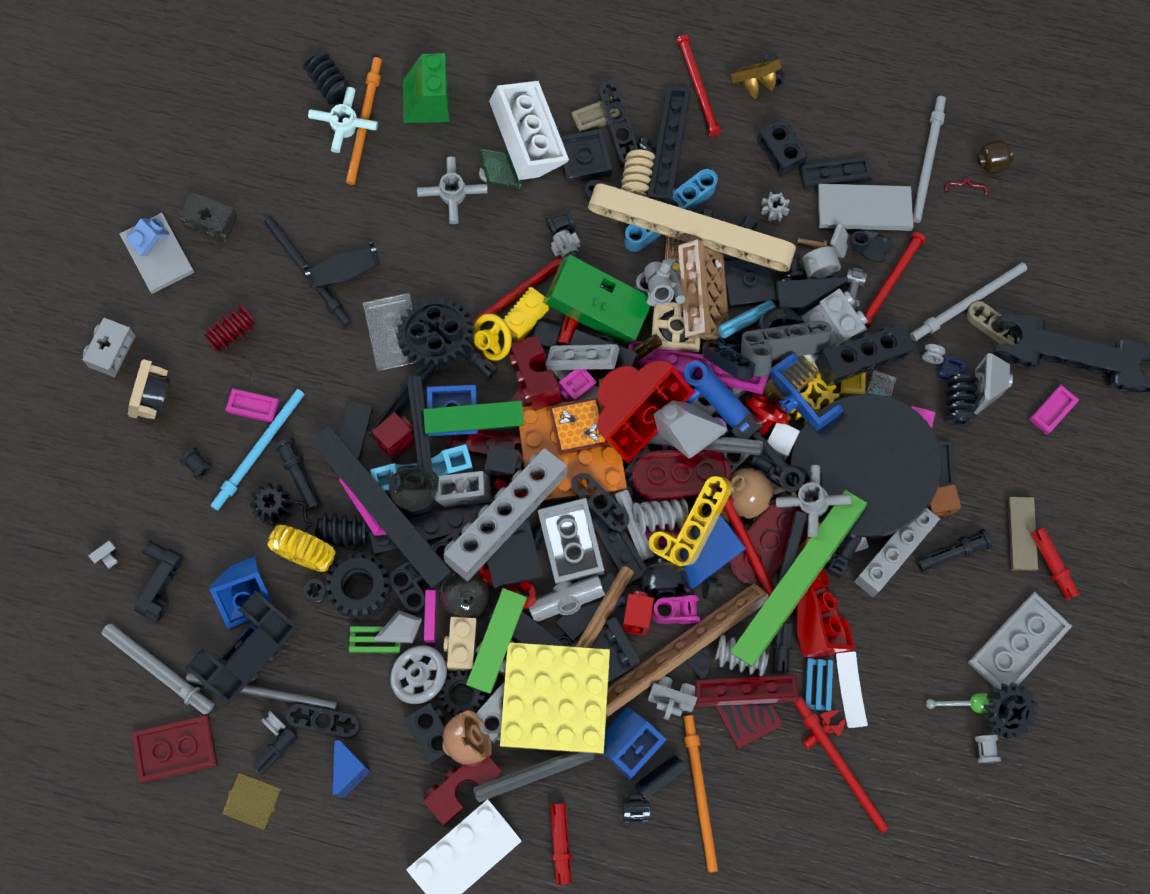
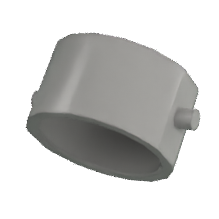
(821, 262)

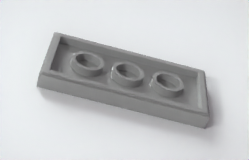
(865, 207)
(1020, 643)

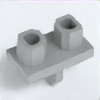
(672, 700)

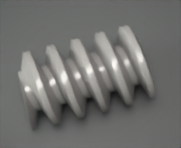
(660, 514)
(724, 654)

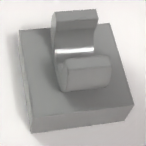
(105, 554)

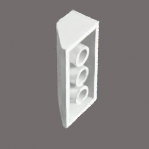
(528, 129)
(465, 853)

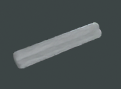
(639, 539)

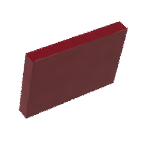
(174, 749)

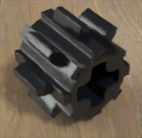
(636, 810)

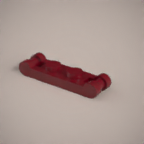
(480, 442)

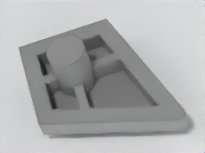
(400, 628)

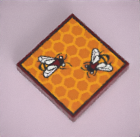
(577, 426)

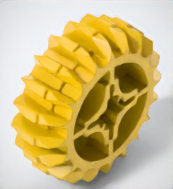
(301, 548)

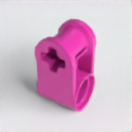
(682, 610)

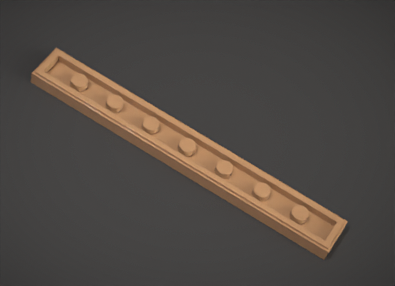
(684, 647)

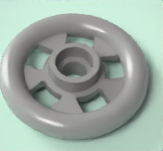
(431, 687)

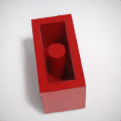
(637, 613)

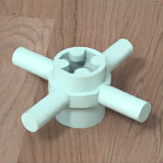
(345, 113)

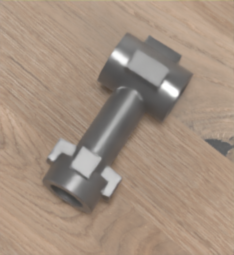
(855, 278)

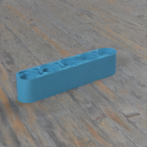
(691, 187)

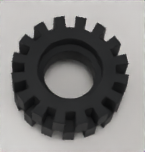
(447, 700)

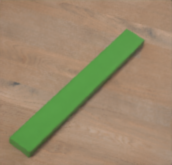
(797, 581)

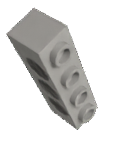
(895, 553)

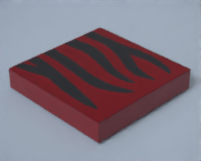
(748, 721)

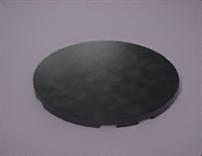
(878, 454)

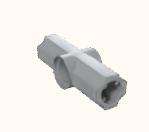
(567, 598)

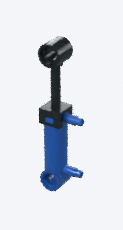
(743, 422)

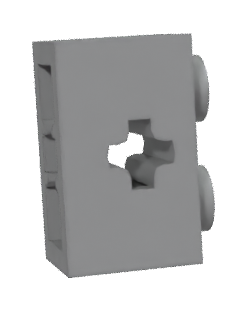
(99, 354)
(464, 489)

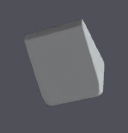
(840, 240)

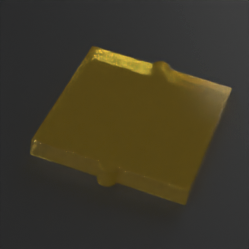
(251, 801)

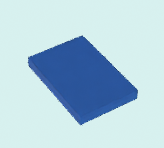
(718, 550)

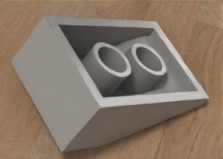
(571, 541)

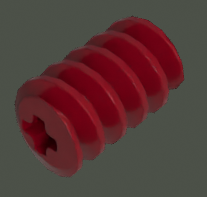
(229, 328)

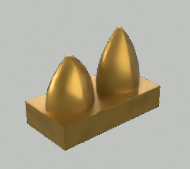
(750, 74)

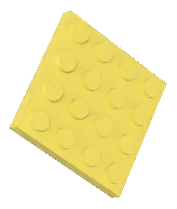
(555, 698)

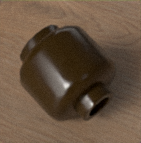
(995, 156)

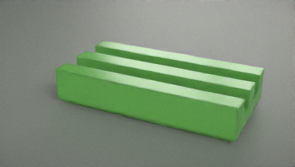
(353, 639)

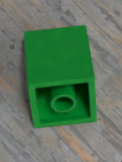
(426, 90)

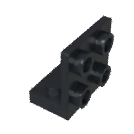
(622, 655)

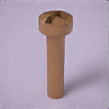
(812, 243)

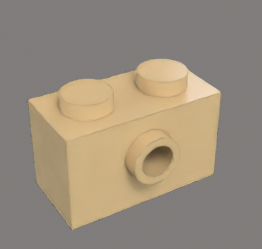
(461, 644)

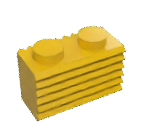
(526, 314)

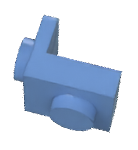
(146, 235)

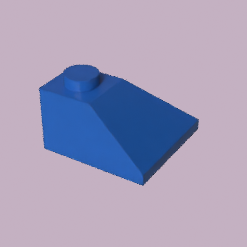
(235, 588)

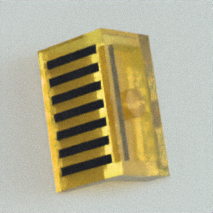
(798, 375)

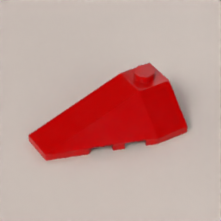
(819, 623)

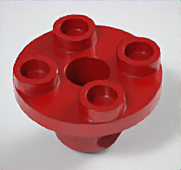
(767, 411)

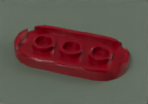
(675, 476)
(769, 538)

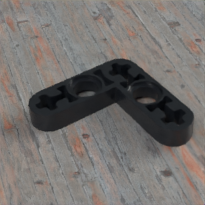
(727, 356)

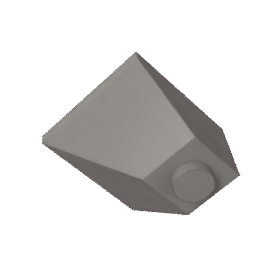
(993, 381)
(687, 427)

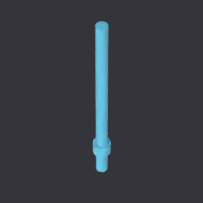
(229, 487)

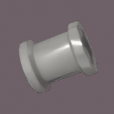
(987, 749)

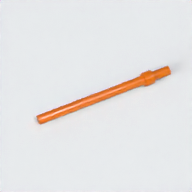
(372, 81)
(692, 742)

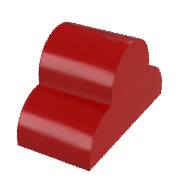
(632, 400)

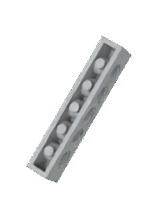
(469, 562)

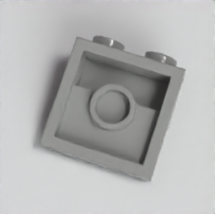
(841, 315)

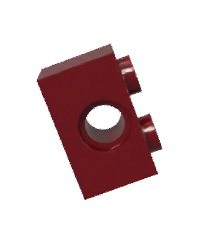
(394, 436)

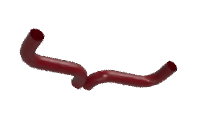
(969, 183)

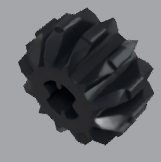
(269, 494)

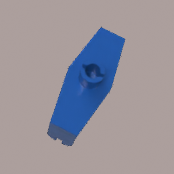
(794, 399)

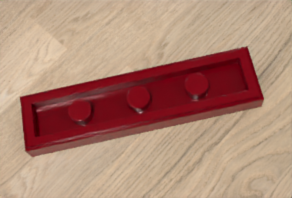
(746, 690)

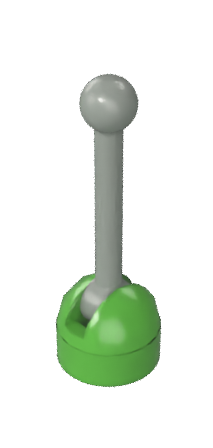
(976, 703)

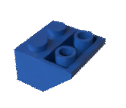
(631, 742)

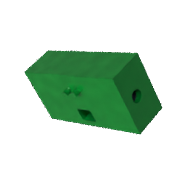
(597, 300)

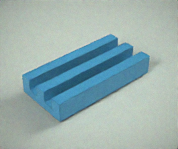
(828, 685)

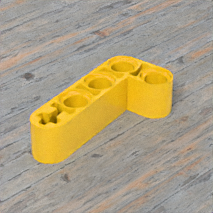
(696, 517)

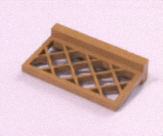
(696, 283)

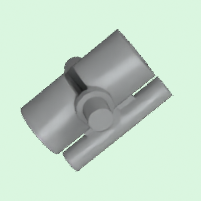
(662, 284)

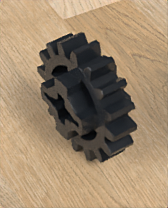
(1010, 711)

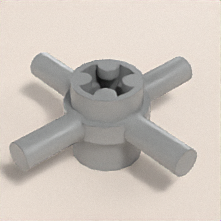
(454, 197)
(806, 500)

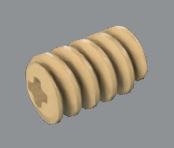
(638, 172)

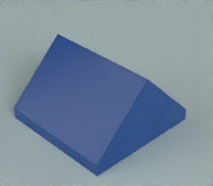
(347, 770)

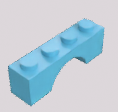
(448, 462)

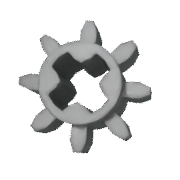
(775, 213)
(565, 244)

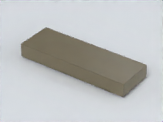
(1022, 523)

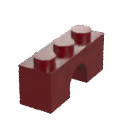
(540, 387)
(443, 799)

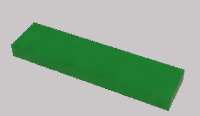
(473, 417)

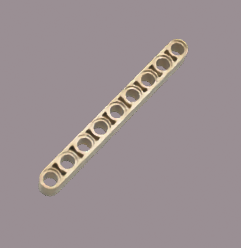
(692, 226)

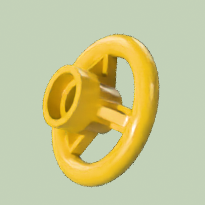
(489, 338)

